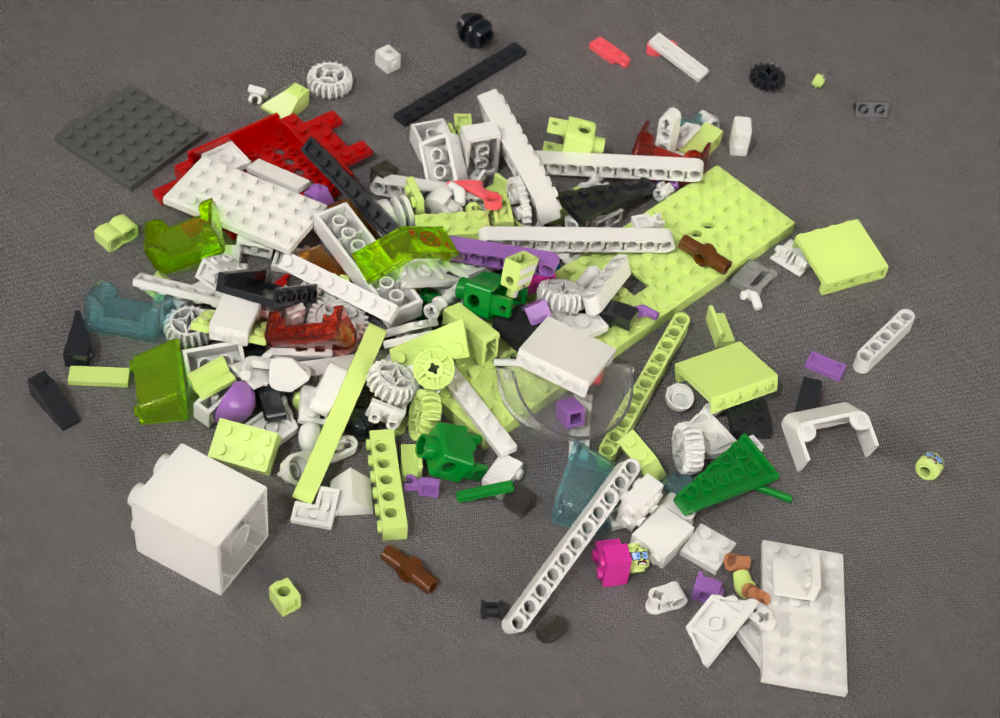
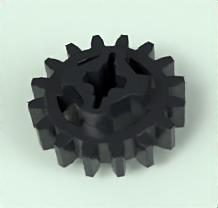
(767, 77)

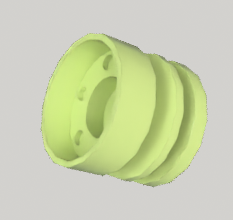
(428, 379)

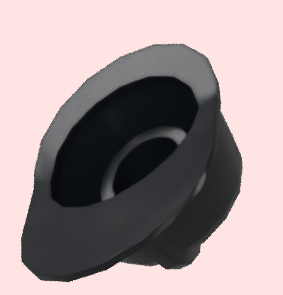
(359, 425)

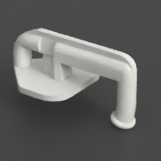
(284, 372)

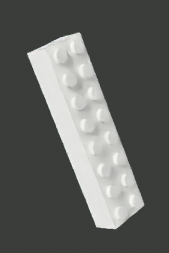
(346, 234)

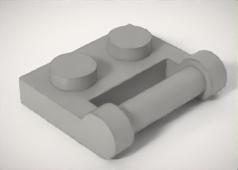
(749, 275)

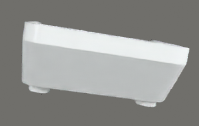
(802, 426)

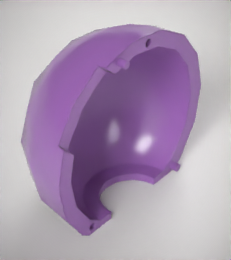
(237, 403)

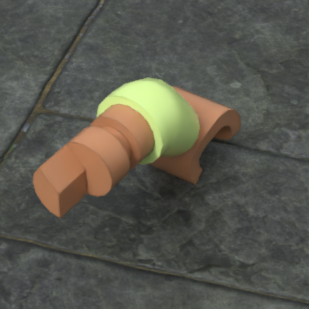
(742, 580)

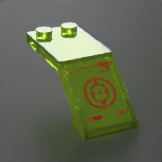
(402, 247)

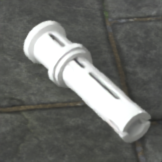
(440, 303)

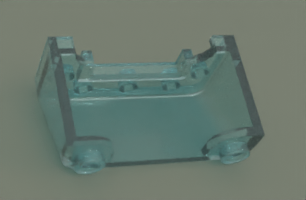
(124, 317)
(580, 482)

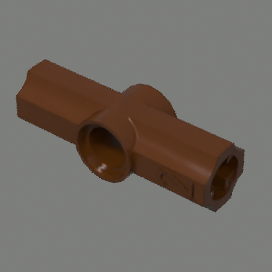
(704, 254)
(410, 569)

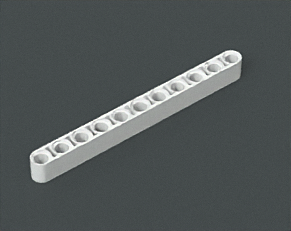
(621, 166)
(582, 238)
(565, 549)

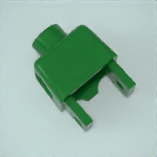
(480, 300)
(450, 453)

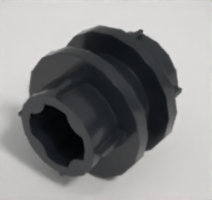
(474, 30)

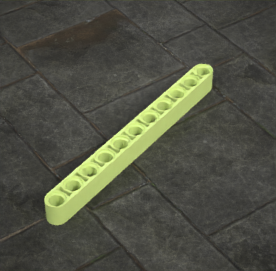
(647, 383)
(339, 414)

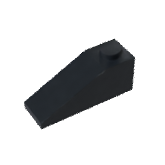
(78, 345)
(51, 400)

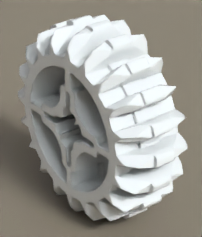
(329, 80)
(561, 295)
(178, 326)
(392, 382)
(688, 448)

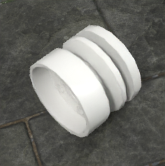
(399, 209)

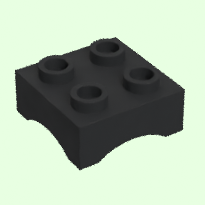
(516, 328)
(749, 418)

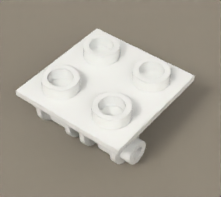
(791, 258)

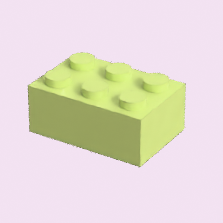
(244, 446)

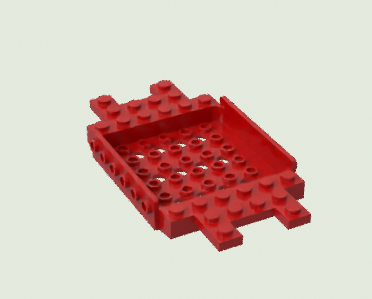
(287, 134)

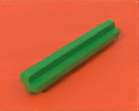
(485, 491)

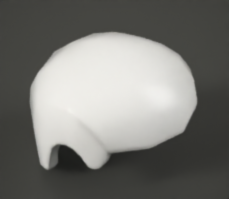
(679, 397)

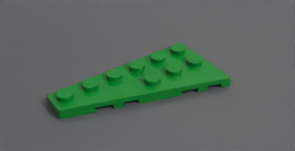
(729, 475)

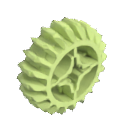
(424, 412)

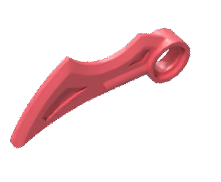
(491, 199)

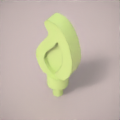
(402, 427)

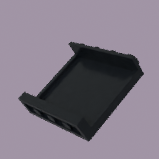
(251, 286)

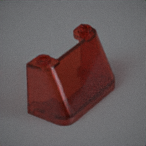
(333, 333)

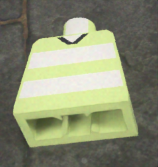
(518, 272)

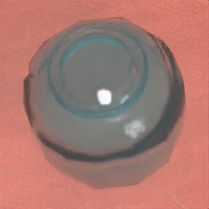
(675, 483)

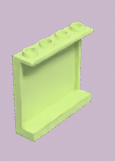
(841, 256)
(727, 376)

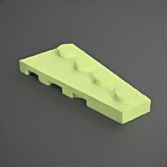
(450, 338)

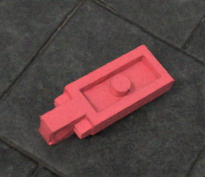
(609, 52)

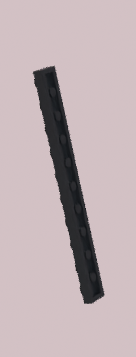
(459, 84)
(349, 187)

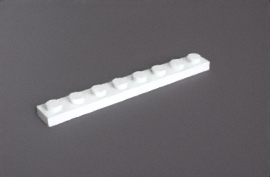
(340, 287)
(186, 291)
(479, 414)

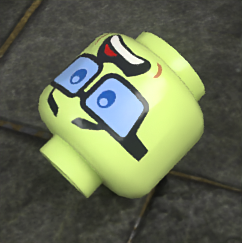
(929, 466)
(639, 558)

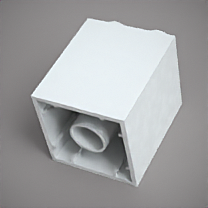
(199, 517)

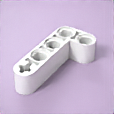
(669, 130)

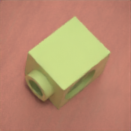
(287, 603)

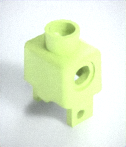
(577, 136)

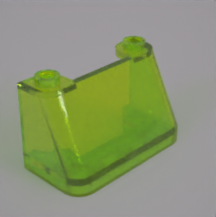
(185, 242)
(159, 384)

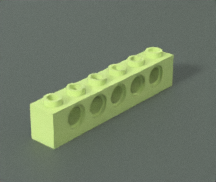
(388, 485)

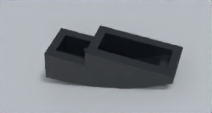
(618, 314)
(808, 394)

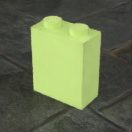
(635, 448)

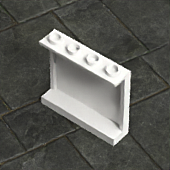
(564, 356)

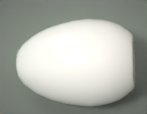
(308, 435)

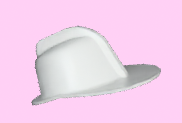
(293, 467)

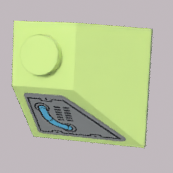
(288, 101)

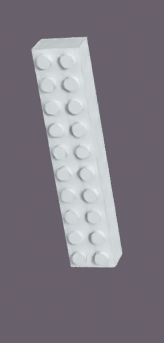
(520, 157)

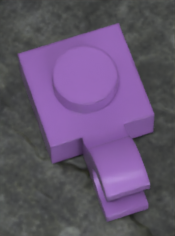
(425, 486)

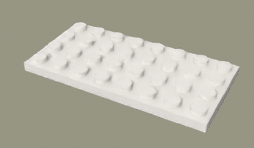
(247, 204)
(809, 636)

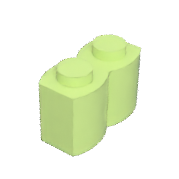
(116, 232)

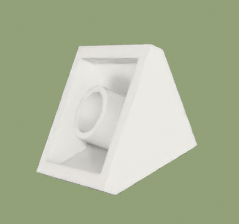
(354, 493)

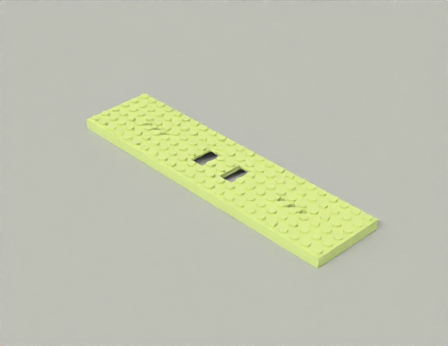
(740, 231)

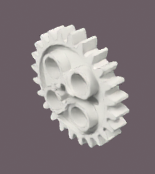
(519, 196)
(356, 316)

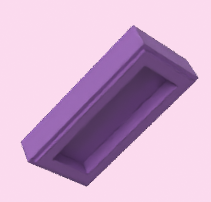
(825, 366)

